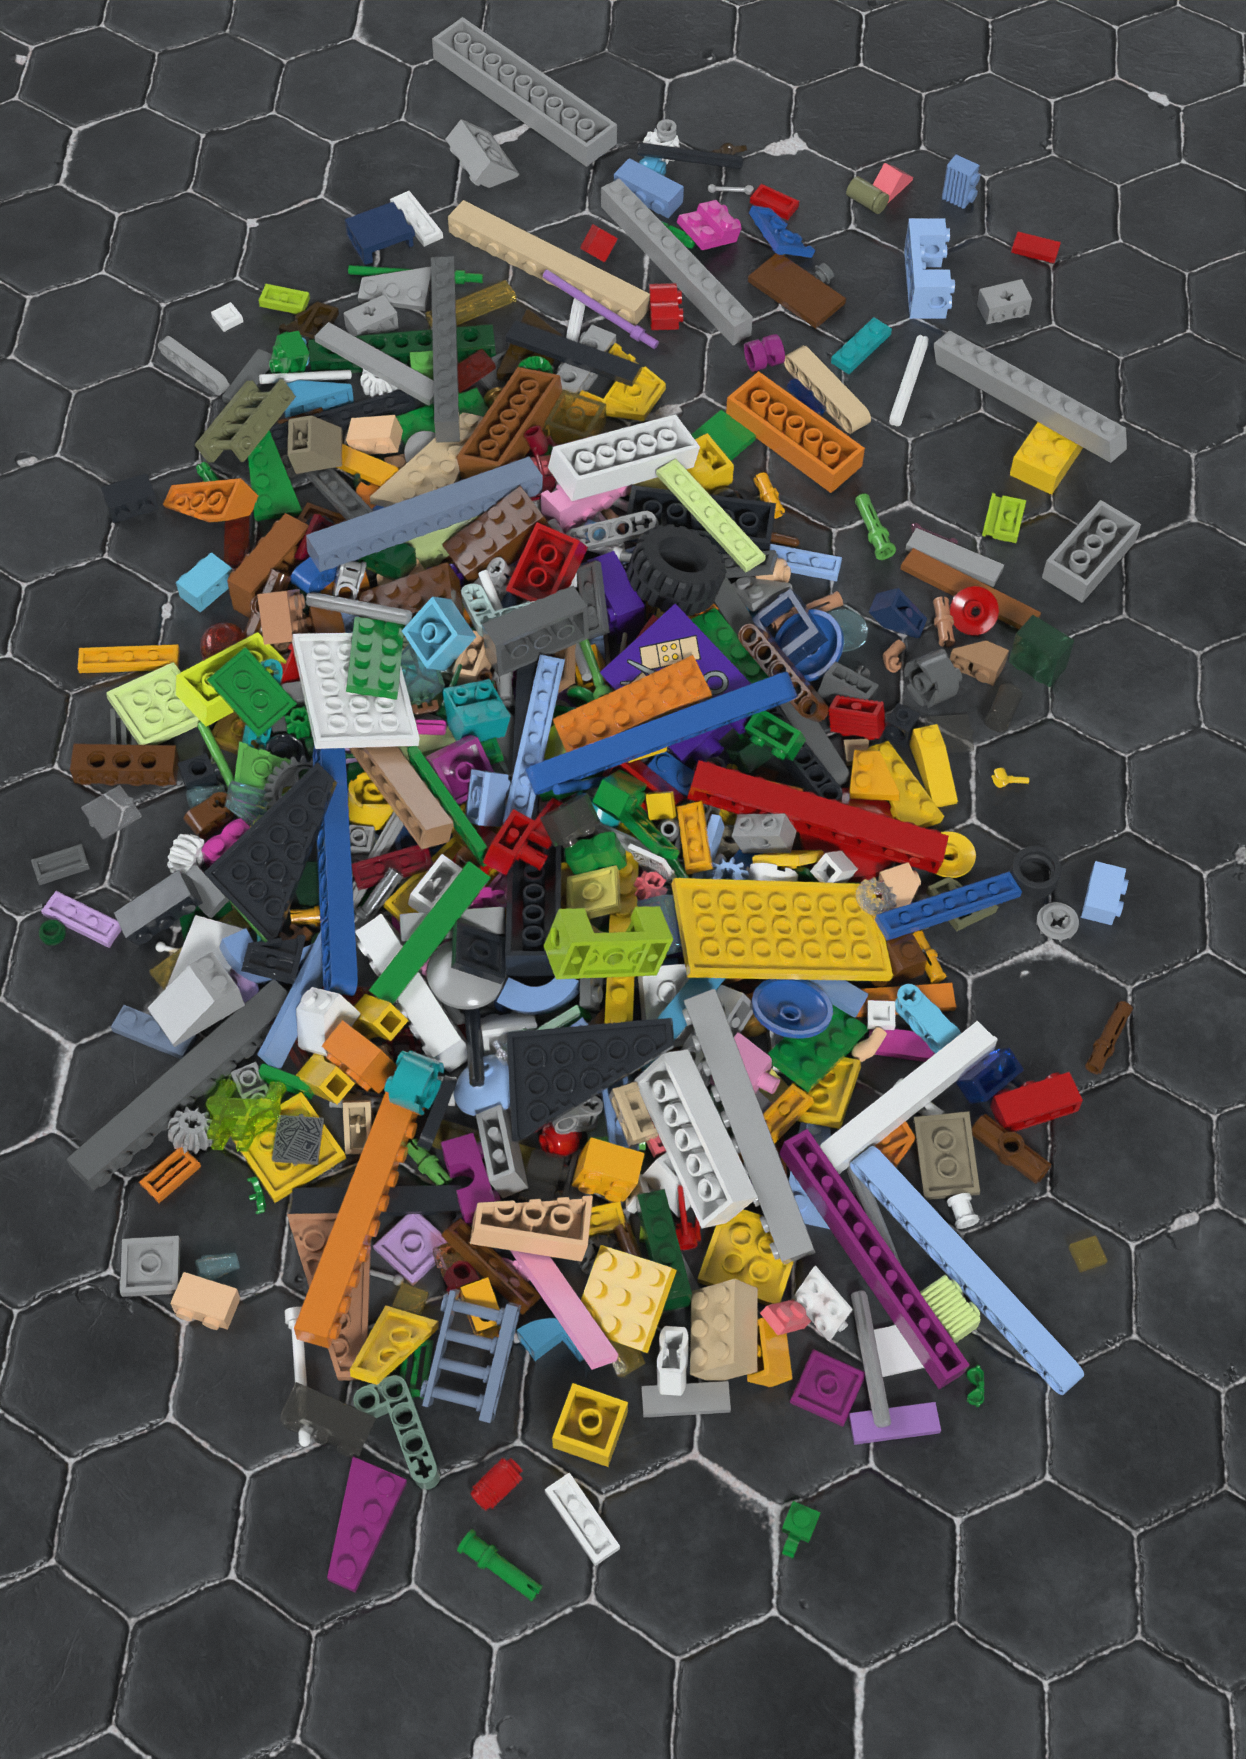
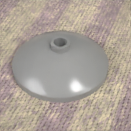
(457, 987)

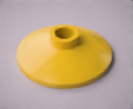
(962, 855)

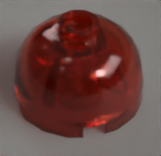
(219, 637)

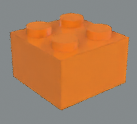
(359, 1058)

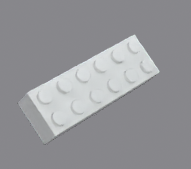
(621, 457)
(417, 1003)
(695, 1138)

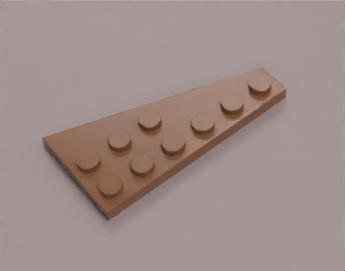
(311, 1237)

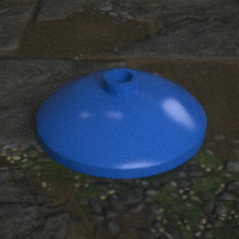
(815, 664)
(792, 1007)

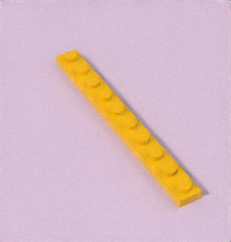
(621, 989)

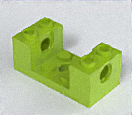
(581, 953)

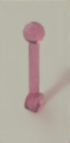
(917, 525)

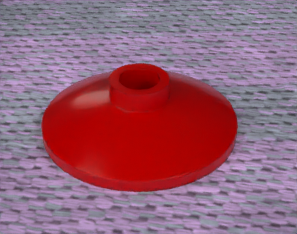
(962, 608)

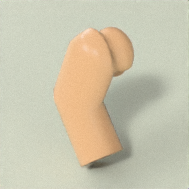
(868, 1047)

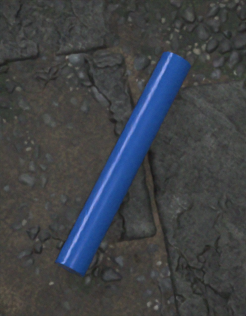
(577, 785)

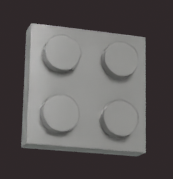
(150, 1266)

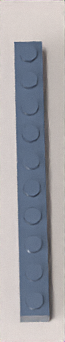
(420, 514)

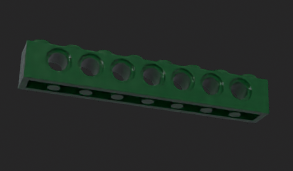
(400, 344)

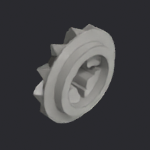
(1058, 912)

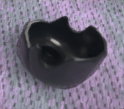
(285, 746)

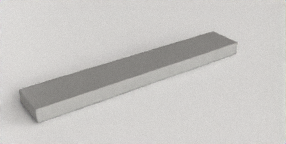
(376, 362)

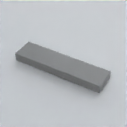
(957, 557)

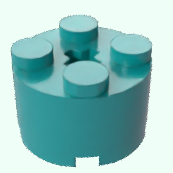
(414, 1082)

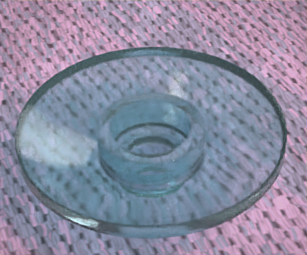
(853, 628)

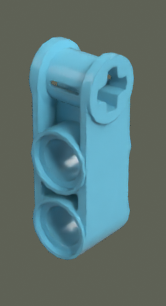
(925, 1018)

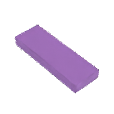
(905, 1423)

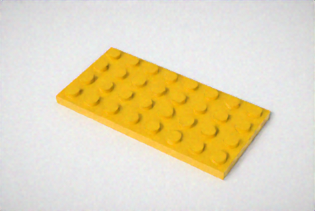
(778, 931)

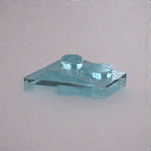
(246, 802)

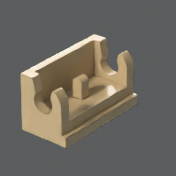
(632, 1114)

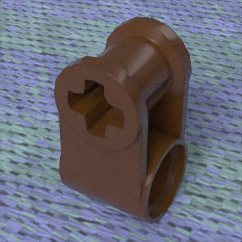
(209, 816)

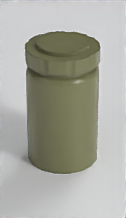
(867, 195)

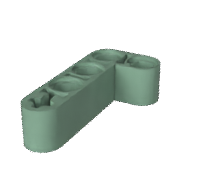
(405, 1433)

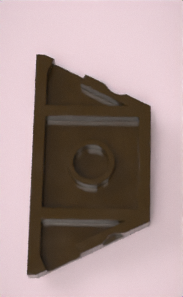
(517, 354)

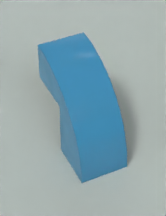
(543, 1335)

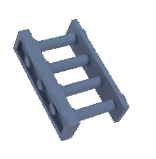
(498, 1346)

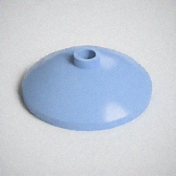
(493, 1092)

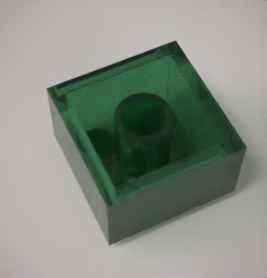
(1041, 651)

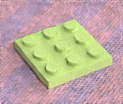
(152, 708)

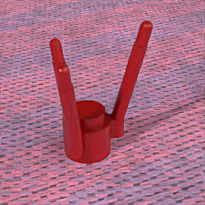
(686, 1233)

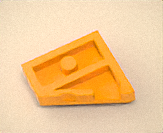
(872, 778)

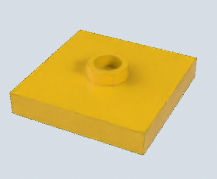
(790, 860)

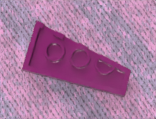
(364, 1515)

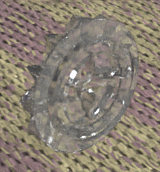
(875, 906)

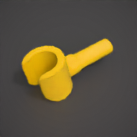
(1001, 779)

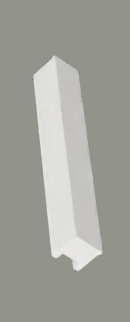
(909, 1096)

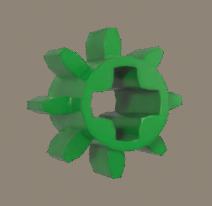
(298, 723)

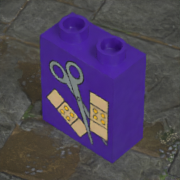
(665, 643)

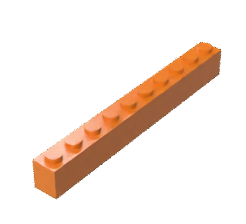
(356, 1225)

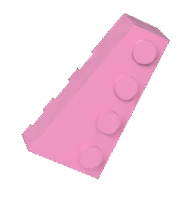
(574, 513)

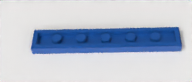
(948, 906)

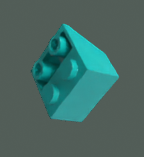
(475, 711)

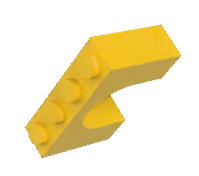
(376, 1019)

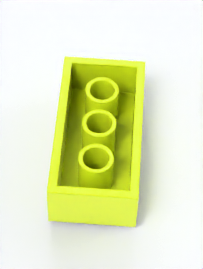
(200, 696)

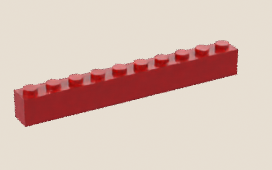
(820, 816)

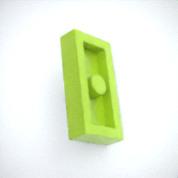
(284, 299)

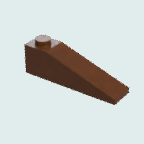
(905, 959)

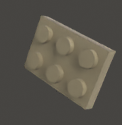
(946, 1155)

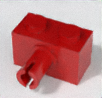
(512, 845)

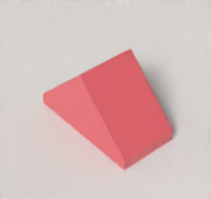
(892, 180)

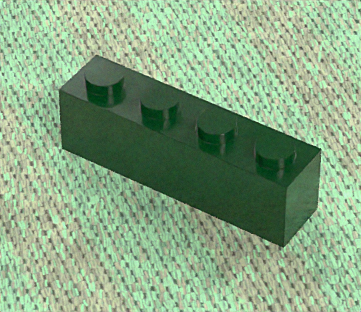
(664, 1245)

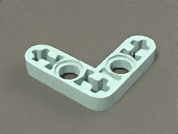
(482, 602)

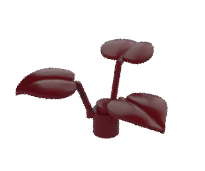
(539, 445)

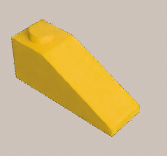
(933, 764)

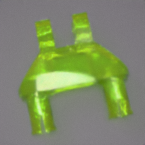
(241, 1117)

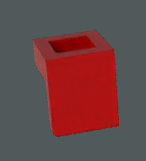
(598, 243)

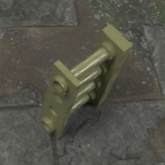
(245, 421)

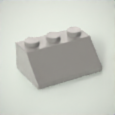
(480, 155)

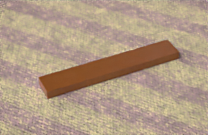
(954, 581)

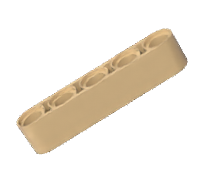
(828, 389)

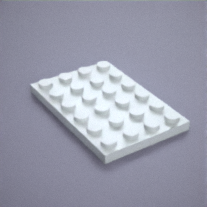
(342, 717)

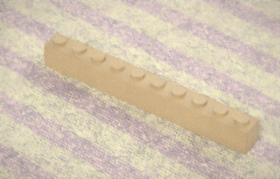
(537, 255)

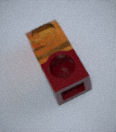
(454, 1267)

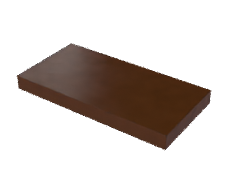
(796, 290)

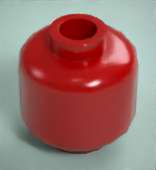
(559, 1143)

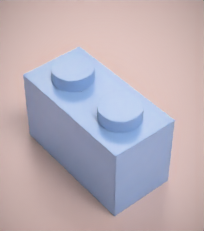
(1104, 892)

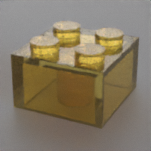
(574, 418)

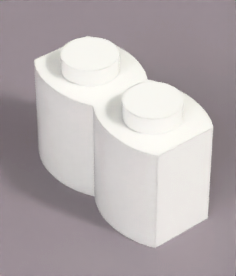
(672, 1361)

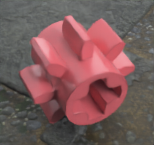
(650, 885)

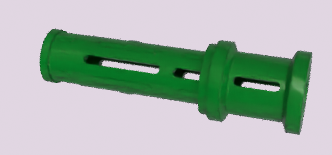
(487, 1557)

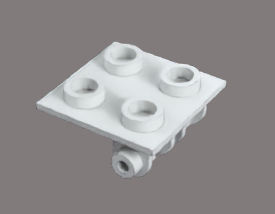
(823, 1304)

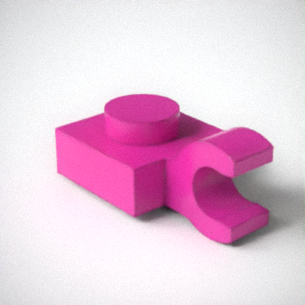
(488, 898)

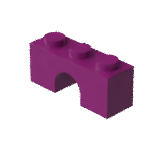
(464, 1158)

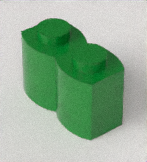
(597, 853)

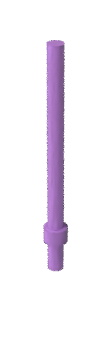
(636, 332)

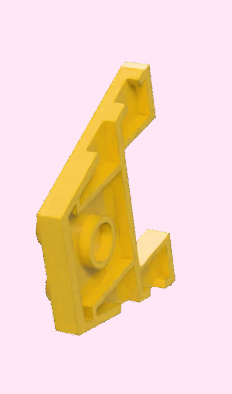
(633, 401)

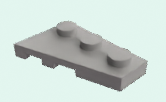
(402, 289)

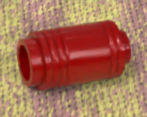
(496, 1483)

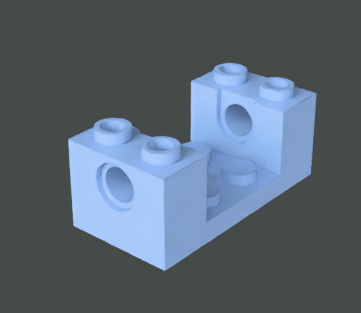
(927, 289)

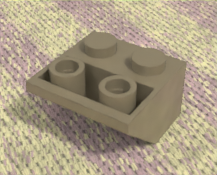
(314, 444)

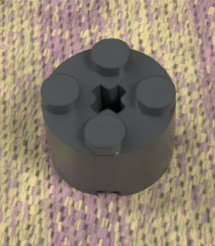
(932, 678)

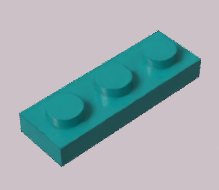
(861, 345)

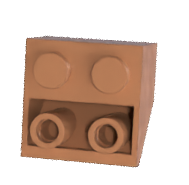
(282, 615)

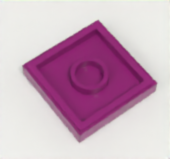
(828, 1387)

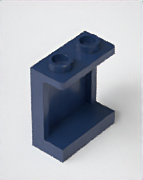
(378, 230)

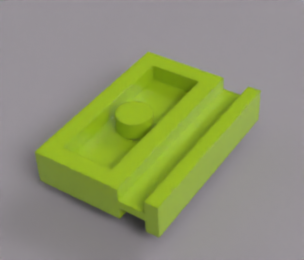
(1004, 518)

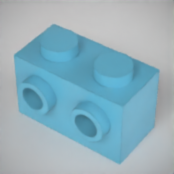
(204, 582)

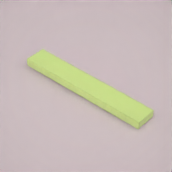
(710, 515)

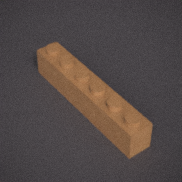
(406, 794)

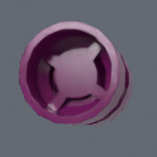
(760, 353)

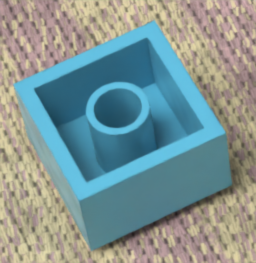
(438, 633)

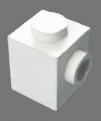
(834, 868)

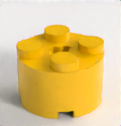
(367, 804)

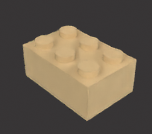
(724, 1331)

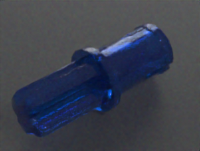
(805, 396)

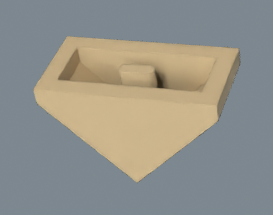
(358, 1121)

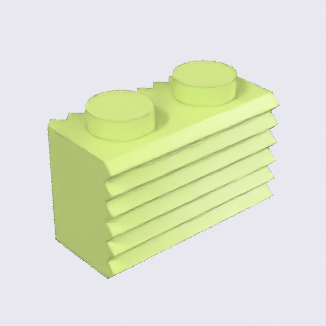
(951, 1308)

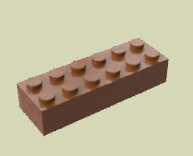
(500, 434)

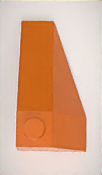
(212, 499)

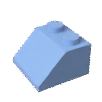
(487, 798)

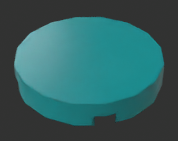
(605, 816)

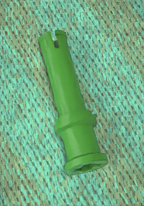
(877, 533)

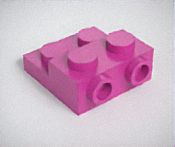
(710, 225)

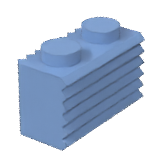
(961, 181)

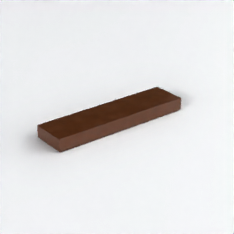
(491, 1265)

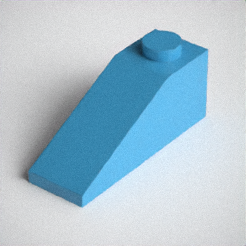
(315, 394)

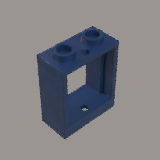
(807, 641)

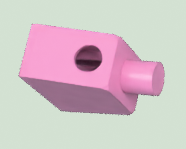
(757, 1065)

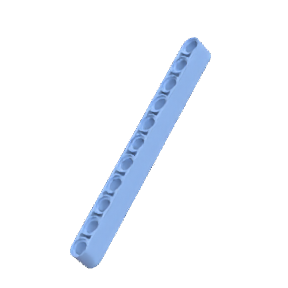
(968, 1270)

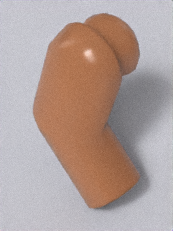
(891, 658)

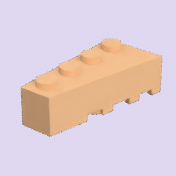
(535, 1226)

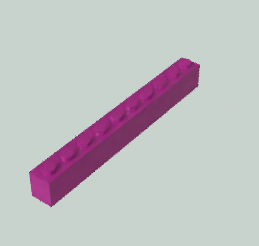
(874, 1259)

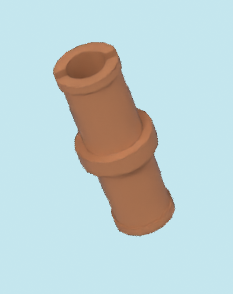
(943, 621)

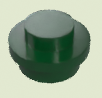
(52, 932)

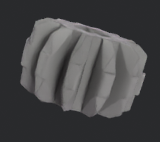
(189, 1130)

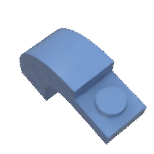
(234, 951)
(539, 999)

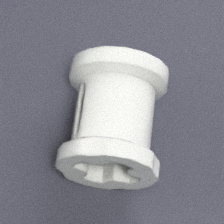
(963, 1210)

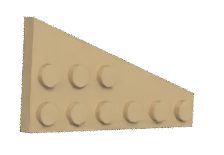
(428, 470)

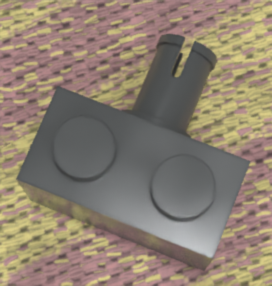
(845, 682)

